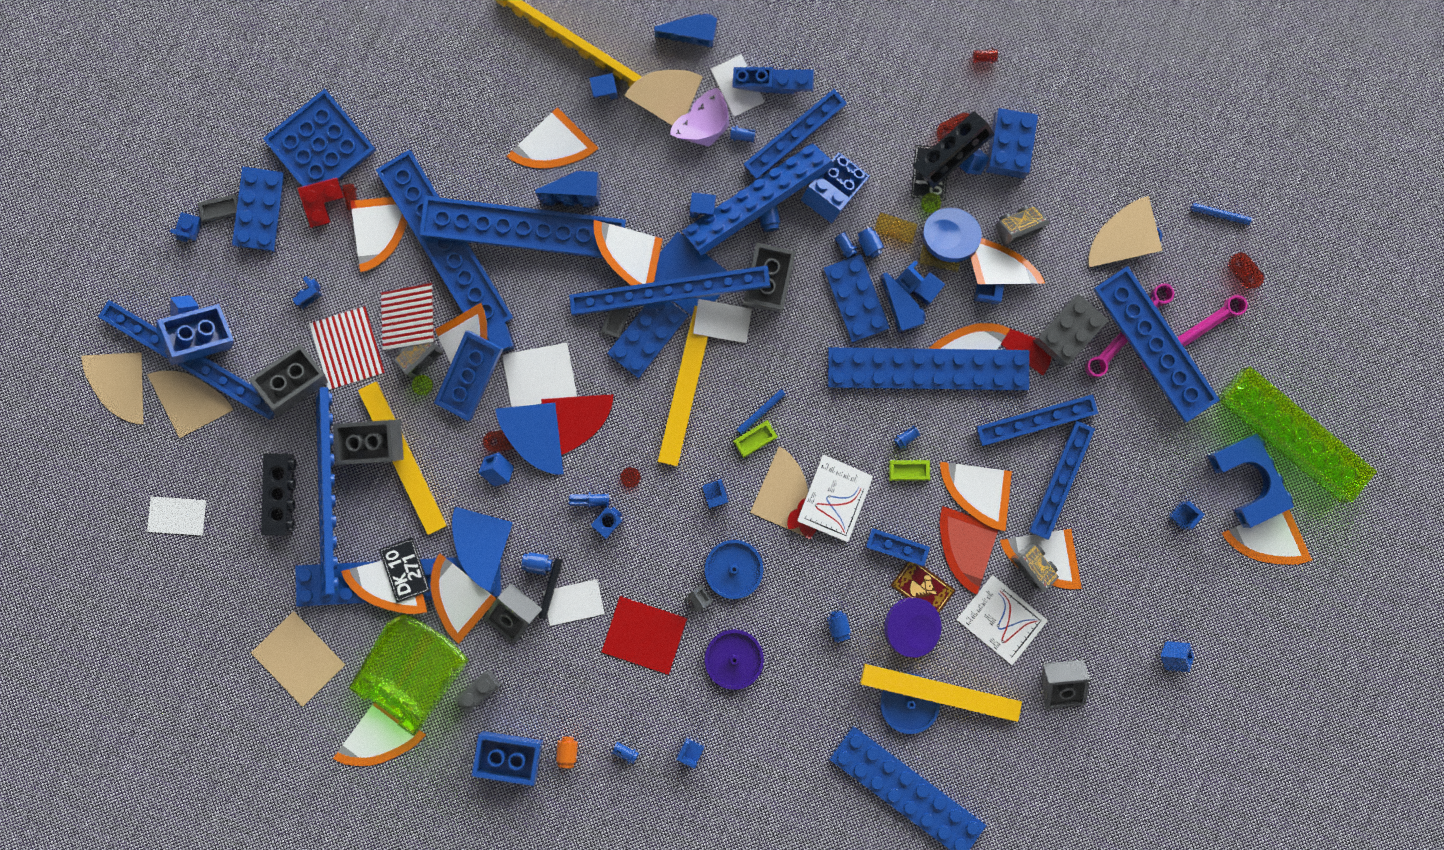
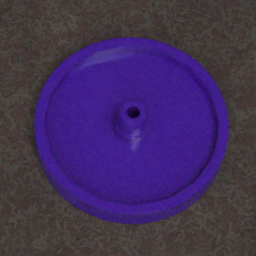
(912, 627)
(734, 659)

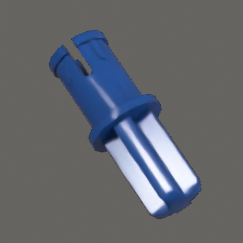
(589, 500)

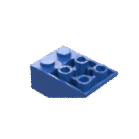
(835, 188)
(573, 189)

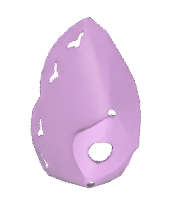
(704, 124)

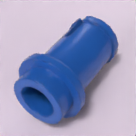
(742, 134)
(846, 245)
(906, 437)
(625, 753)

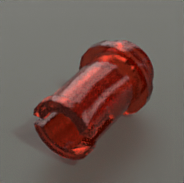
(985, 55)
(350, 195)

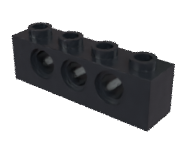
(953, 149)
(271, 484)

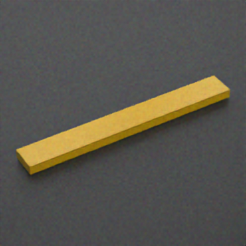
(683, 396)
(408, 468)
(940, 692)

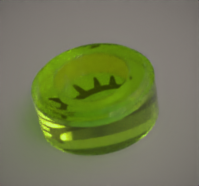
(930, 203)
(422, 385)

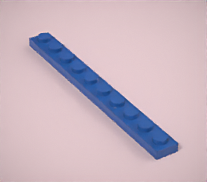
(670, 290)
(200, 367)

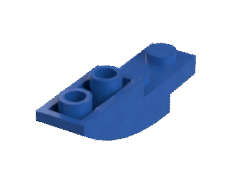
(773, 81)

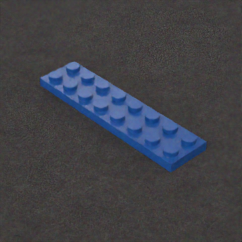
(757, 198)
(1156, 344)
(907, 791)

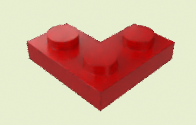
(314, 197)

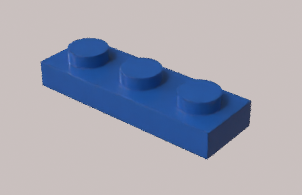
(897, 547)

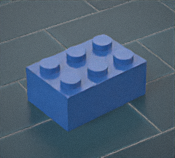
(1012, 144)
(194, 334)
(507, 758)

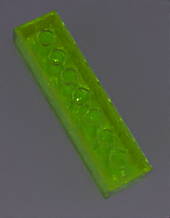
(1296, 435)

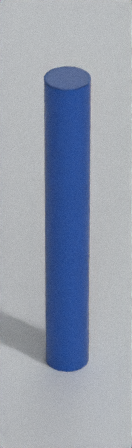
(1221, 214)
(761, 411)

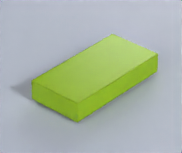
(755, 439)
(909, 470)

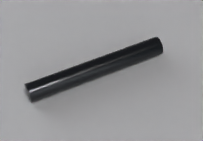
(550, 588)

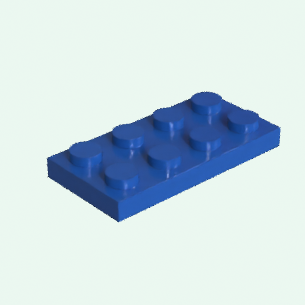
(258, 209)
(856, 298)
(647, 336)
(468, 375)

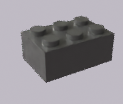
(780, 266)
(1070, 330)
(288, 380)
(368, 442)

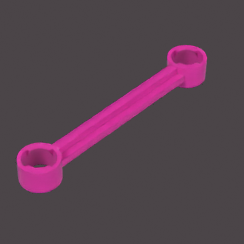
(1212, 321)
(1120, 340)

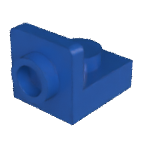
(187, 227)
(307, 296)

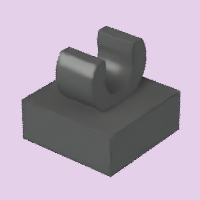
(699, 598)

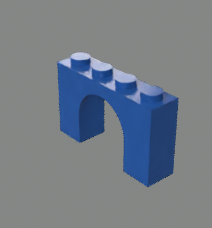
(1273, 497)

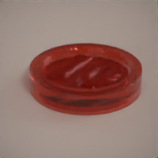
(630, 477)

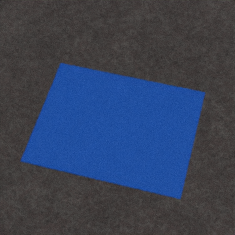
(682, 260)

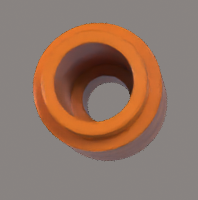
(566, 752)

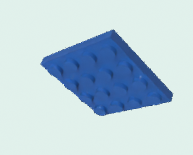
(319, 141)

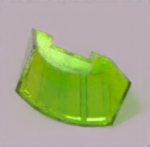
(409, 671)

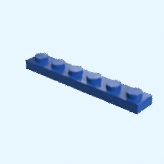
(795, 134)
(1037, 420)
(1061, 480)

